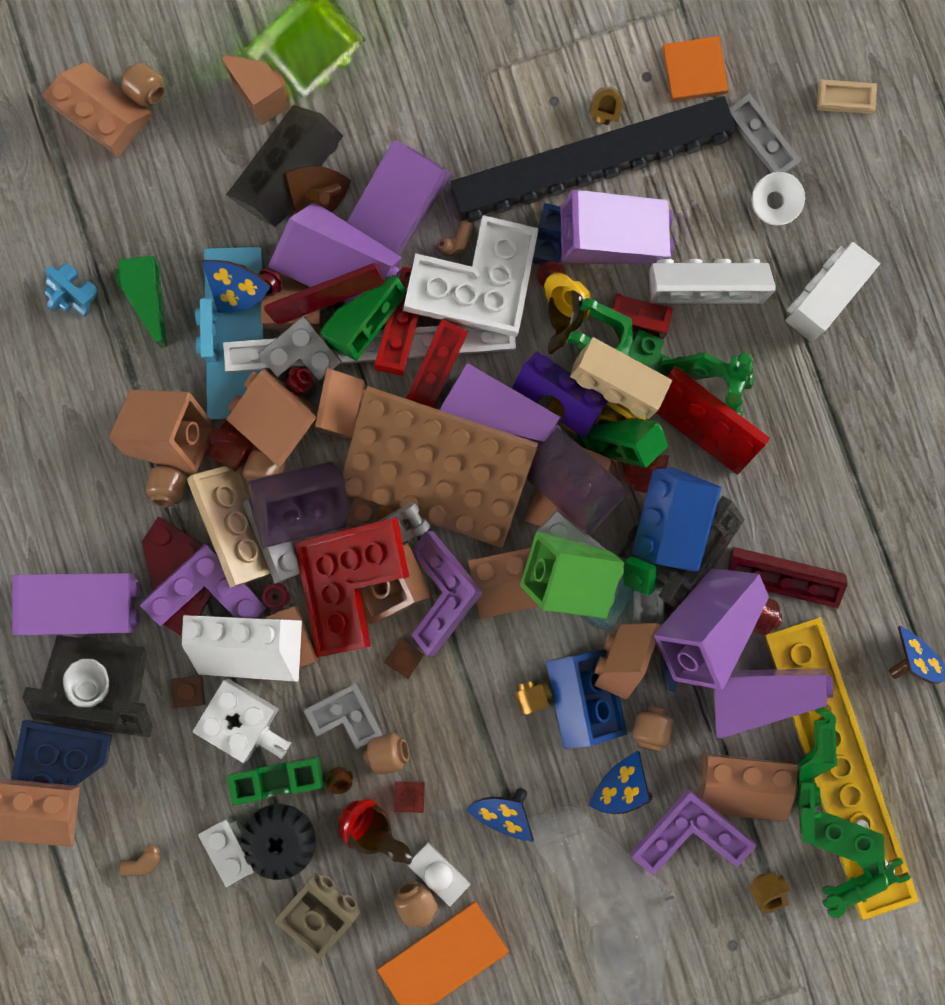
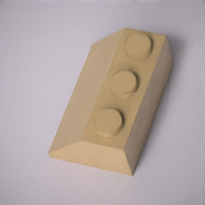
(620, 378)

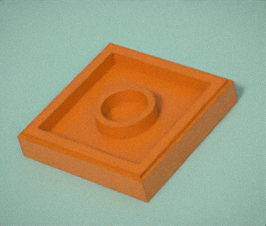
(695, 68)

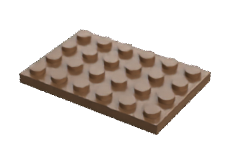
(450, 466)

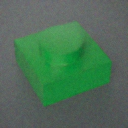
(639, 575)

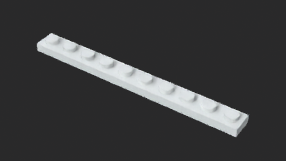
(244, 357)

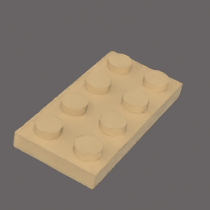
(219, 501)

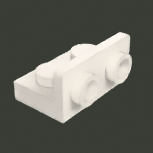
(225, 851)

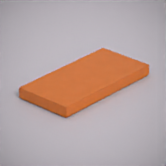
(443, 958)

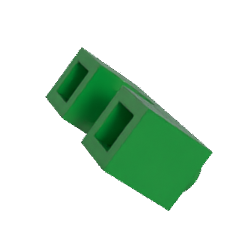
(275, 779)

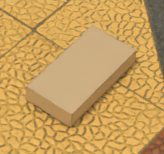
(846, 96)

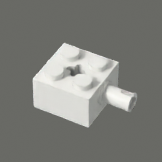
(255, 717)

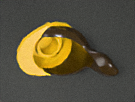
(564, 305)

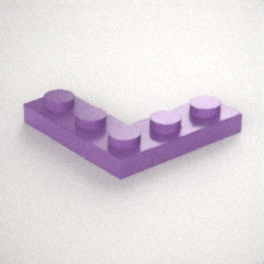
(199, 571)
(458, 593)
(685, 817)

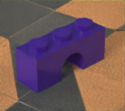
(544, 377)

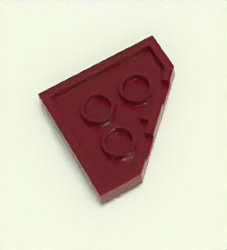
(165, 552)

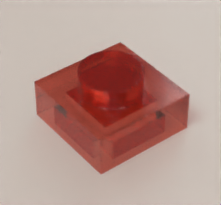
(409, 796)

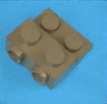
(318, 915)

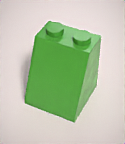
(571, 576)

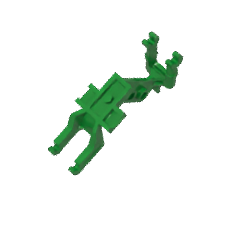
(647, 348)
(839, 834)

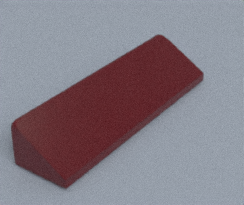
(325, 294)
(791, 577)

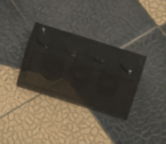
(297, 142)

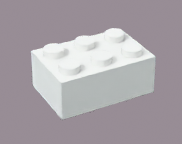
(830, 290)

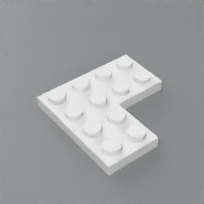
(482, 295)

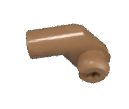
(457, 243)
(144, 864)

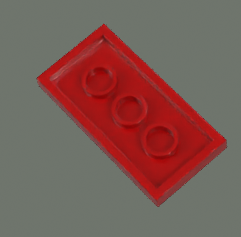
(710, 422)

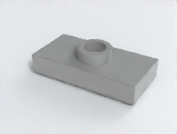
(648, 608)

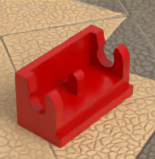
(644, 315)

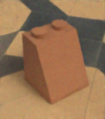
(271, 415)
(163, 429)

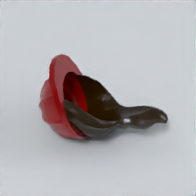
(368, 831)

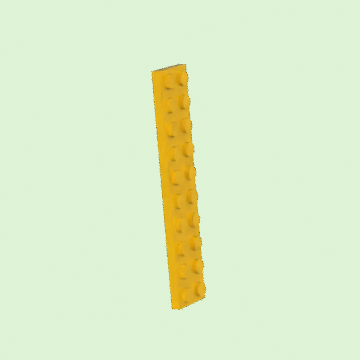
(851, 786)

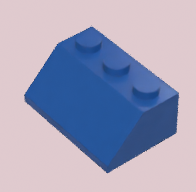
(676, 519)
(583, 710)

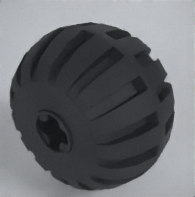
(278, 822)

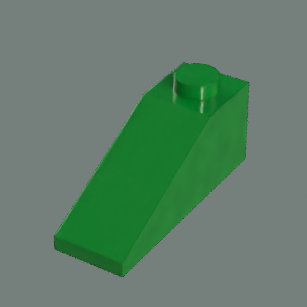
(142, 286)
(362, 318)
(627, 441)

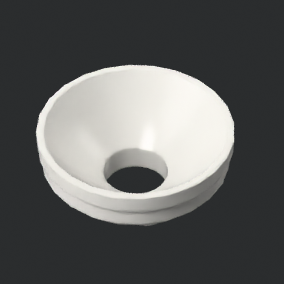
(788, 188)

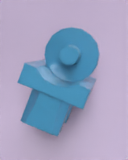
(65, 294)

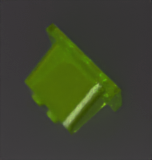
(307, 43)

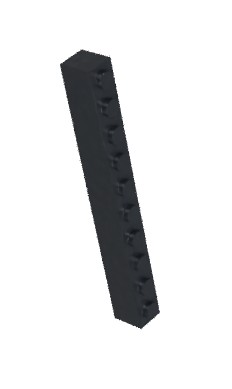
(592, 159)

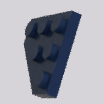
(59, 753)

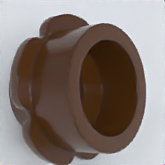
(338, 780)

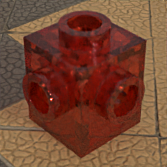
(228, 446)
(641, 476)

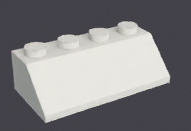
(710, 282)
(243, 647)

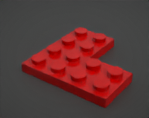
(333, 573)

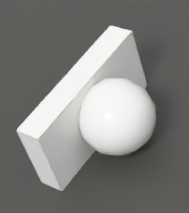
(439, 874)

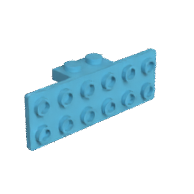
(226, 327)

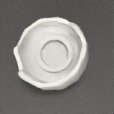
(86, 683)

